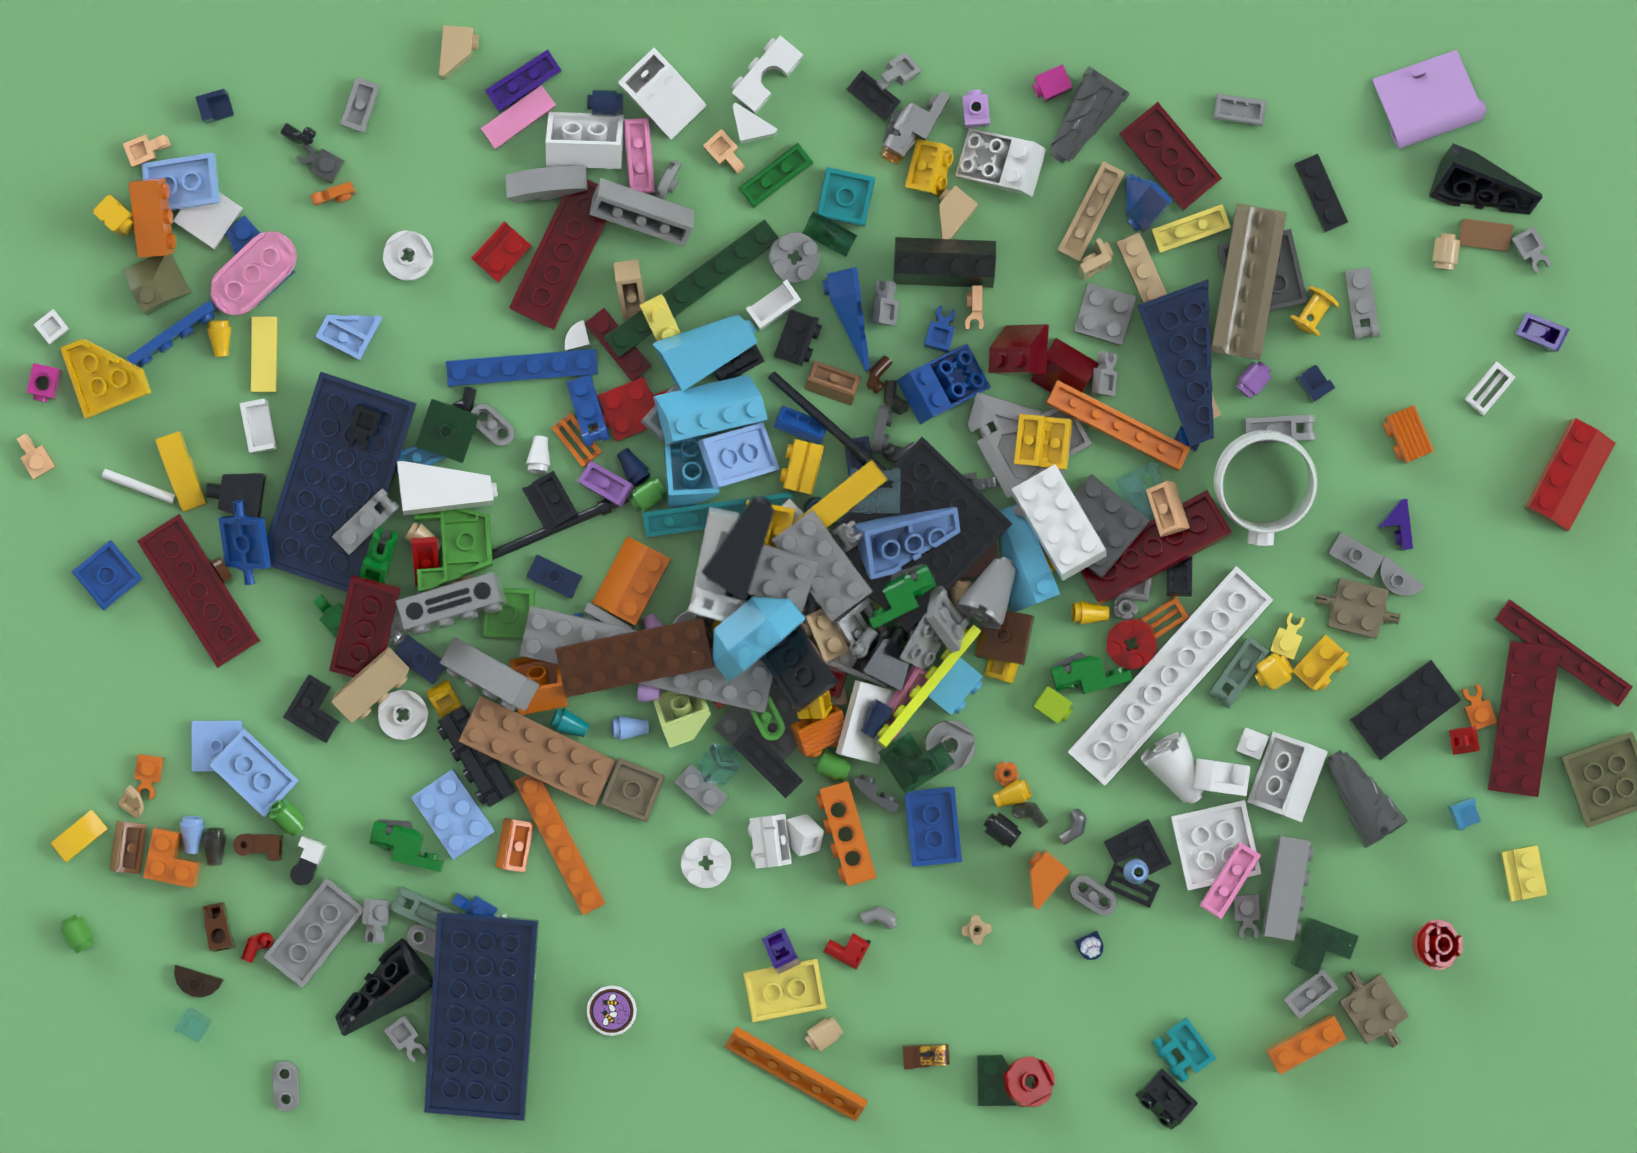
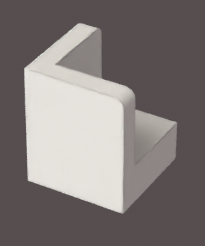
(804, 835)

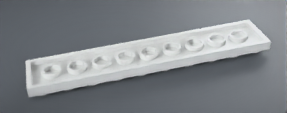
(1170, 675)

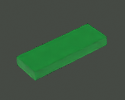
(775, 175)

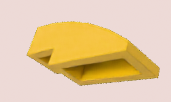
(181, 471)

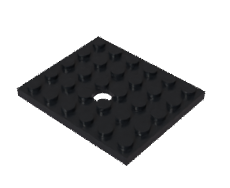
(929, 485)

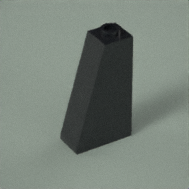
(738, 553)

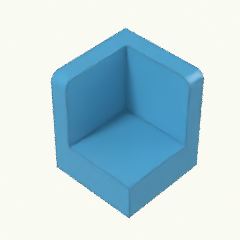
(1464, 813)

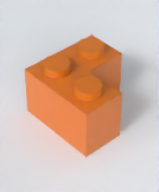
(164, 862)

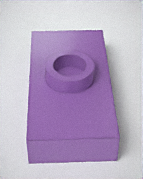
(605, 484)

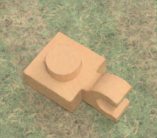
(142, 149)
(723, 150)
(974, 300)
(36, 459)

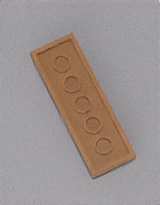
(537, 751)

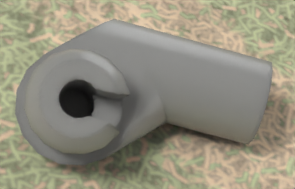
(860, 648)
(880, 914)

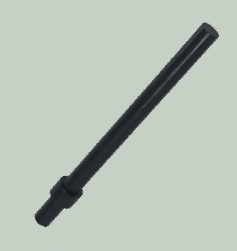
(863, 455)
(604, 507)

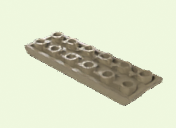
(1248, 281)

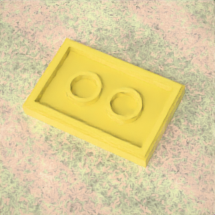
(785, 993)

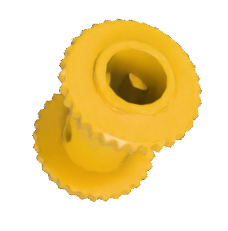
(1316, 309)

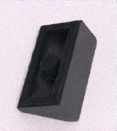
(740, 364)

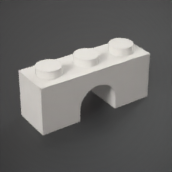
(779, 56)

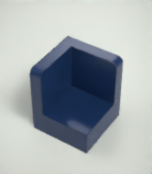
(214, 106)
(1314, 383)

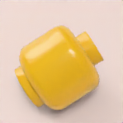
(1274, 671)

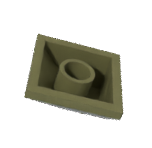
(156, 283)

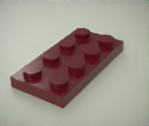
(1170, 156)
(364, 625)

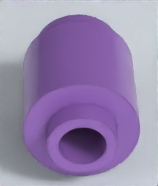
(1253, 379)

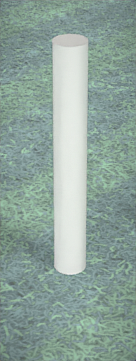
(138, 486)

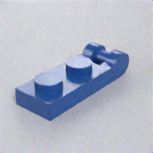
(588, 409)

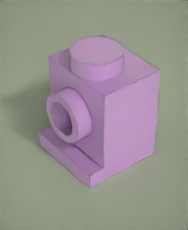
(975, 119)

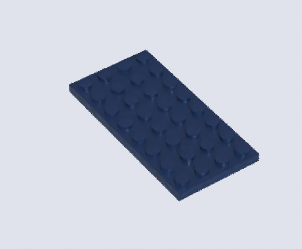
(334, 481)
(481, 1016)

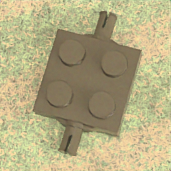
(1357, 608)
(1373, 1008)

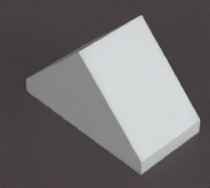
(750, 126)

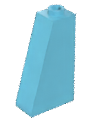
(704, 349)

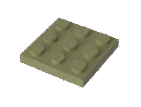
(1604, 779)

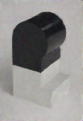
(309, 861)

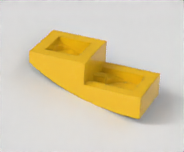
(78, 836)

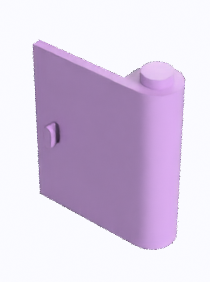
(1428, 104)

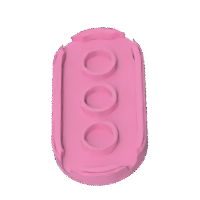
(253, 273)

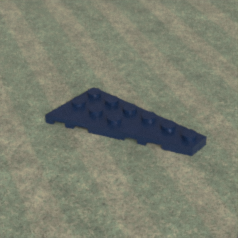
(1182, 345)

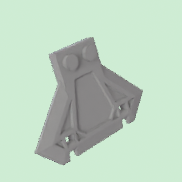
(1001, 445)

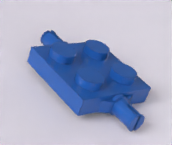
(244, 542)

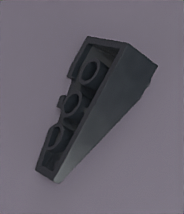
(1474, 180)
(395, 983)

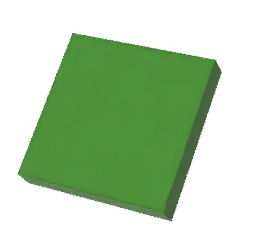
(513, 618)

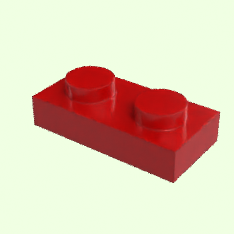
(424, 554)

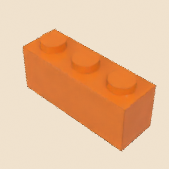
(152, 217)
(1305, 1044)

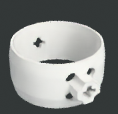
(1263, 533)

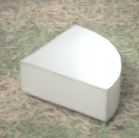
(576, 336)

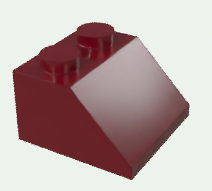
(1020, 350)

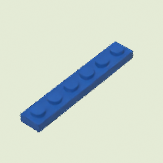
(522, 367)

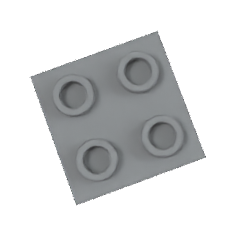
(922, 646)

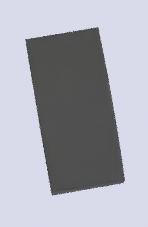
(868, 788)

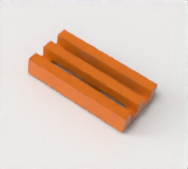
(563, 422)
(1179, 609)

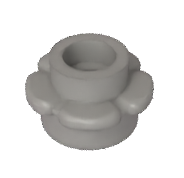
(1125, 614)

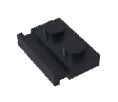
(550, 501)

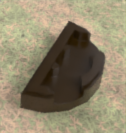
(196, 982)

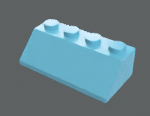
(709, 409)

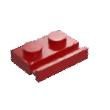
(501, 252)

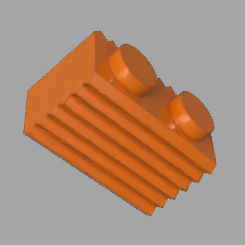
(1408, 435)
(817, 734)

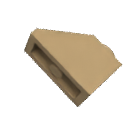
(456, 48)
(954, 211)
(629, 287)

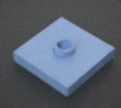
(210, 739)

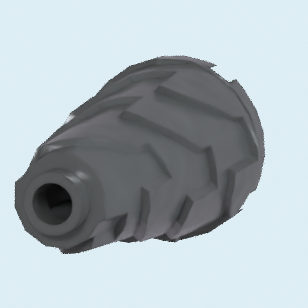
(1090, 108)
(1369, 808)

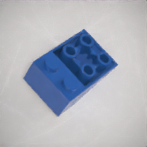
(943, 383)

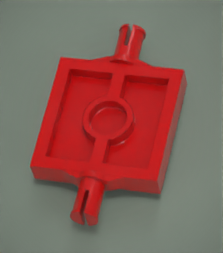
(626, 407)

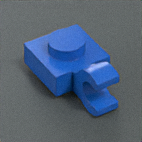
(477, 907)

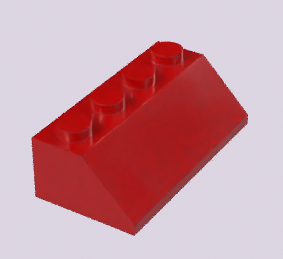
(1570, 474)

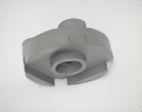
(786, 245)
(964, 741)

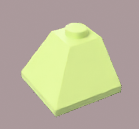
(680, 716)

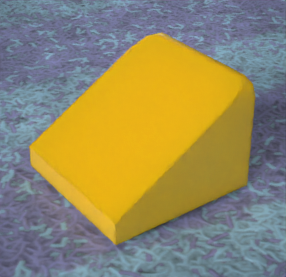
(1001, 671)
(443, 698)

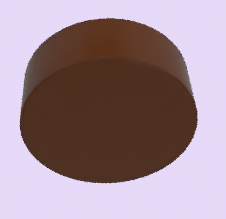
(221, 569)

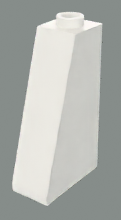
(442, 489)

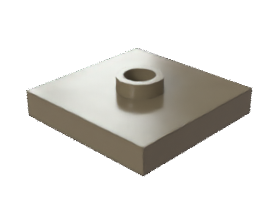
(632, 789)

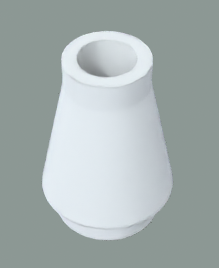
(538, 458)

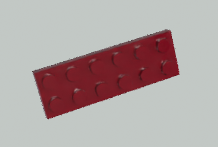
(559, 259)
(1154, 554)
(198, 590)
(1524, 718)

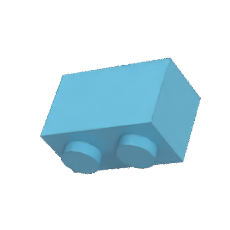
(956, 686)

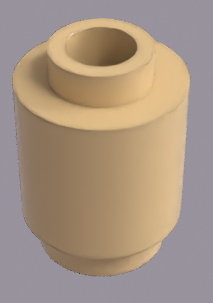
(1446, 251)
(823, 1034)

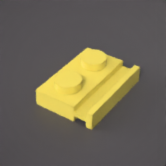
(1523, 873)

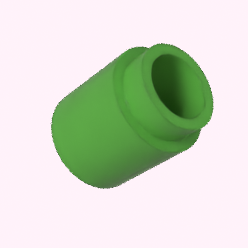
(647, 494)
(832, 766)
(287, 817)
(77, 933)

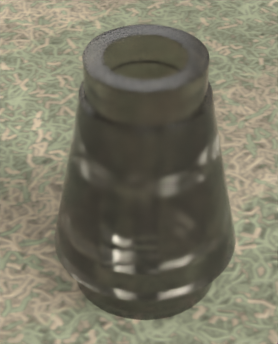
(214, 845)

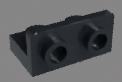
(797, 337)
(1166, 1099)

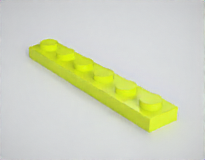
(920, 693)

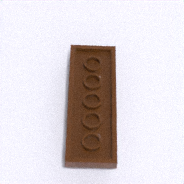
(634, 657)

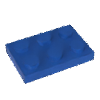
(933, 826)

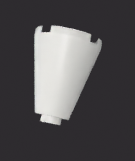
(1174, 766)

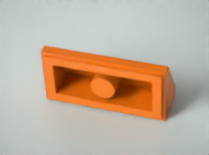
(514, 845)

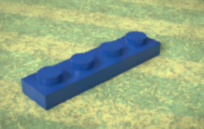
(180, 329)

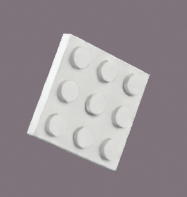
(1208, 839)

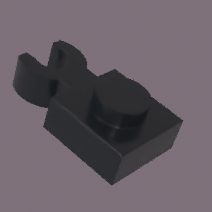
(365, 423)

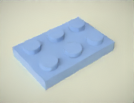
(190, 179)
(738, 455)
(253, 772)
(453, 814)

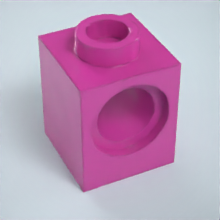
(1052, 83)
(39, 371)

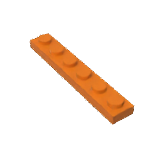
(1117, 425)
(560, 843)
(796, 1074)

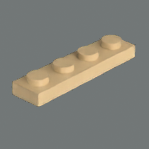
(1091, 211)

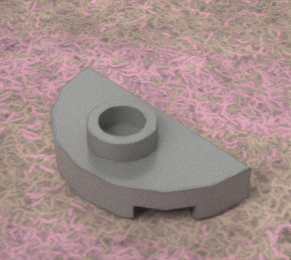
(668, 182)
(1397, 579)

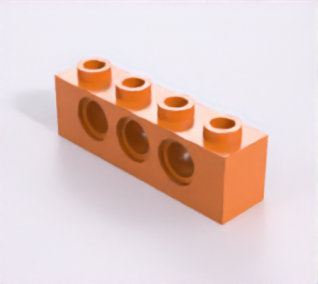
(864, 868)

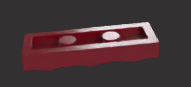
(632, 362)

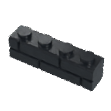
(480, 768)

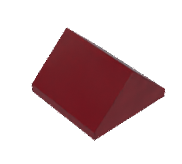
(1067, 366)

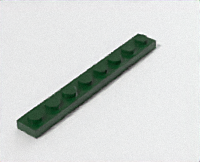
(696, 285)

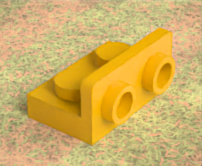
(929, 167)
(1321, 663)

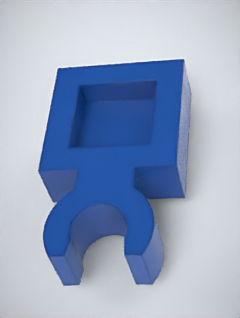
(940, 333)

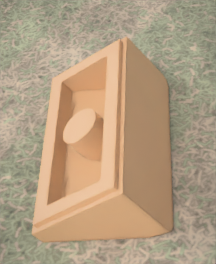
(1167, 508)

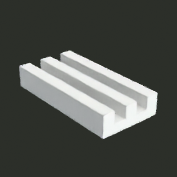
(1476, 404)

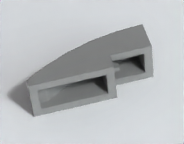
(545, 183)

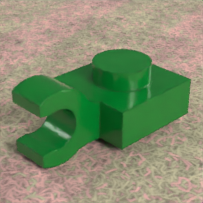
(331, 616)

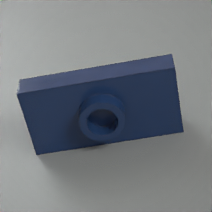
(554, 576)
(420, 659)

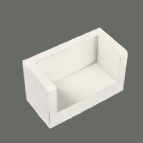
(773, 305)
(258, 426)
(1221, 777)

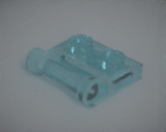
(1134, 488)
(881, 499)

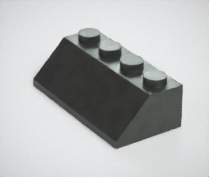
(944, 262)

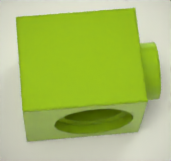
(1053, 705)

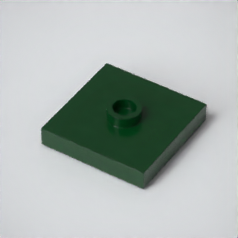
(447, 430)

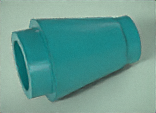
(569, 723)

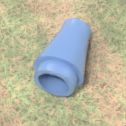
(628, 727)
(191, 832)
(1129, 871)

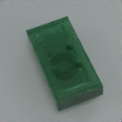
(829, 234)

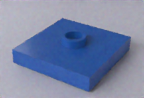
(107, 575)

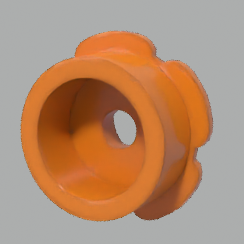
(999, 773)

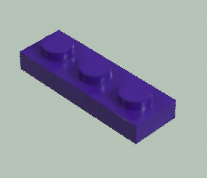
(523, 80)

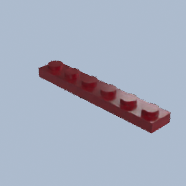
(1571, 657)

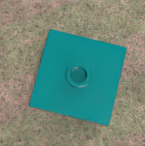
(845, 196)

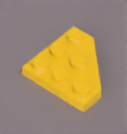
(102, 378)

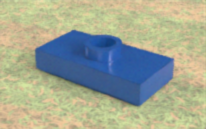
(800, 425)

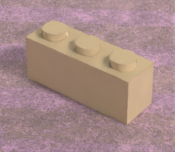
(371, 685)

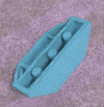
(752, 633)

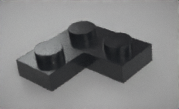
(306, 713)
(1141, 840)

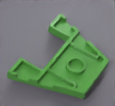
(464, 547)

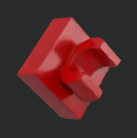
(1464, 740)

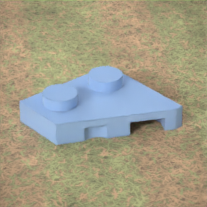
(349, 333)

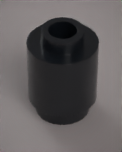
(1002, 829)

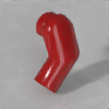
(256, 943)

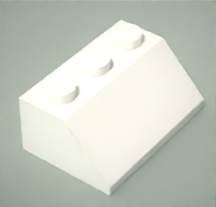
(584, 140)
(1287, 776)

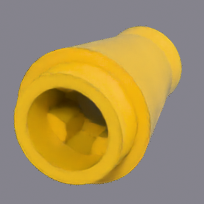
(219, 335)
(1087, 612)
(1014, 793)

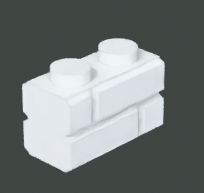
(769, 841)

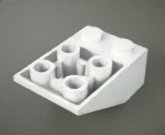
(662, 93)
(1001, 162)

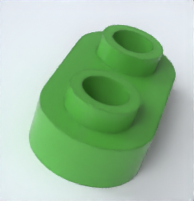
(770, 716)

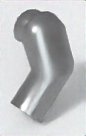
(1076, 828)

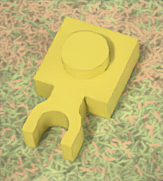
(1287, 641)

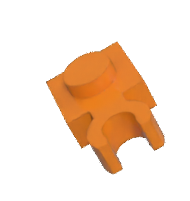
(340, 193)
(1478, 712)
(148, 771)

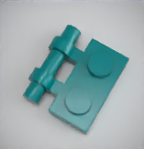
(1189, 1044)

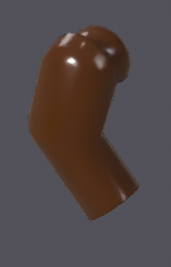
(876, 372)

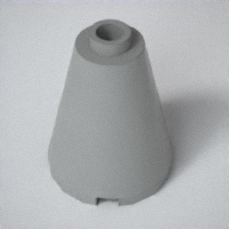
(989, 594)

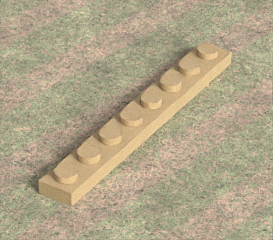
(1145, 276)

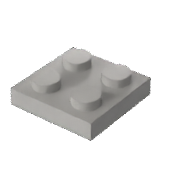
(1104, 314)

